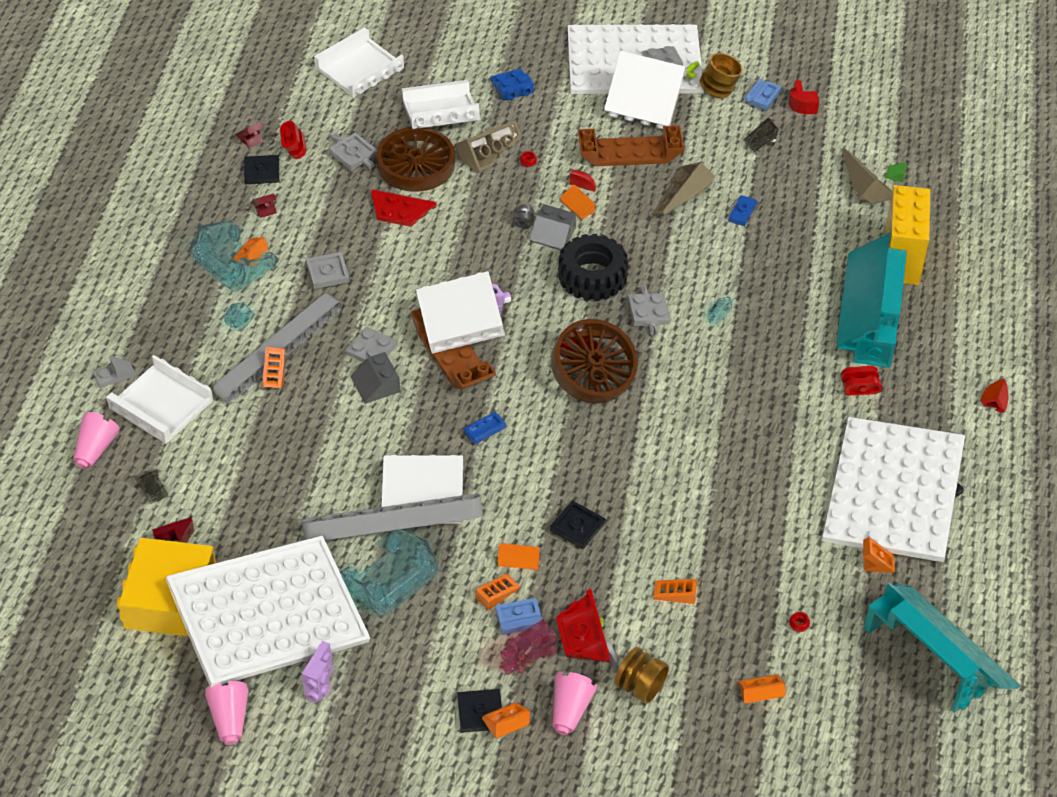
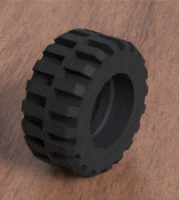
(588, 283)

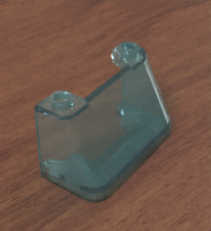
(215, 249)
(395, 575)

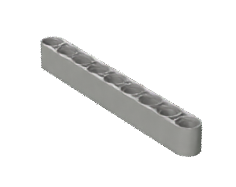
(291, 335)
(393, 517)

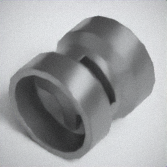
(523, 216)

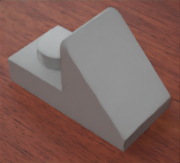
(116, 372)

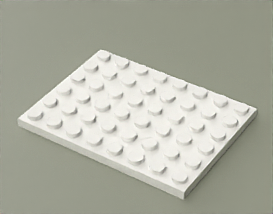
(597, 49)
(895, 488)
(266, 610)

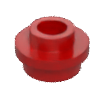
(528, 159)
(802, 617)

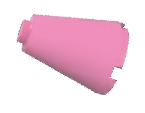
(93, 439)
(571, 699)
(228, 709)

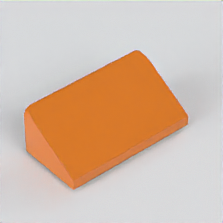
(578, 202)
(252, 249)
(518, 556)
(762, 688)
(507, 719)

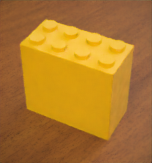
(909, 227)
(146, 596)

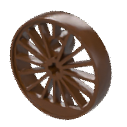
(406, 160)
(593, 360)

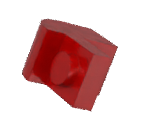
(803, 101)

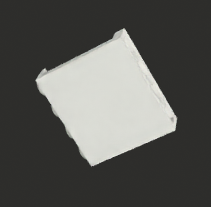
(357, 63)
(644, 89)
(439, 104)
(460, 312)
(161, 400)
(421, 479)

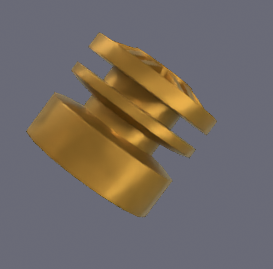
(721, 75)
(641, 675)

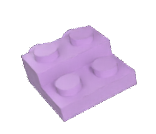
(317, 673)

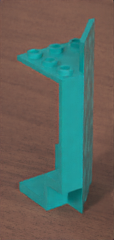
(872, 302)
(943, 638)

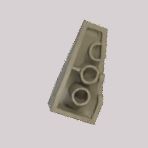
(484, 148)
(864, 181)
(687, 183)

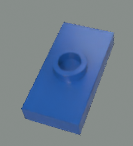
(742, 210)
(484, 428)

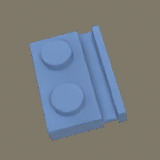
(763, 94)
(518, 615)

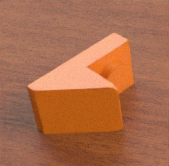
(876, 557)

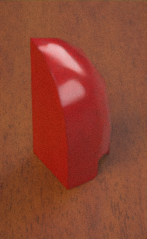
(582, 180)
(996, 395)

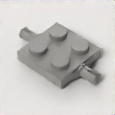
(353, 151)
(648, 309)

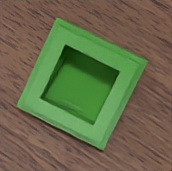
(896, 172)

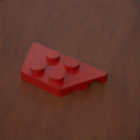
(400, 208)
(583, 631)

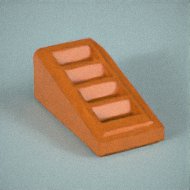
(271, 383)
(682, 597)
(490, 602)

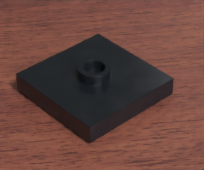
(261, 169)
(577, 524)
(474, 705)

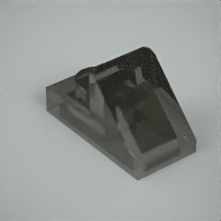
(761, 135)
(151, 485)

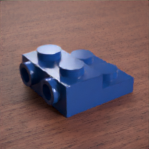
(512, 84)

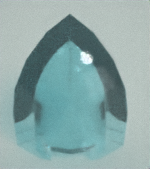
(719, 310)
(238, 315)

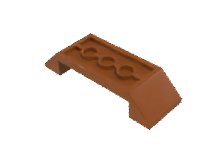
(631, 149)
(458, 364)

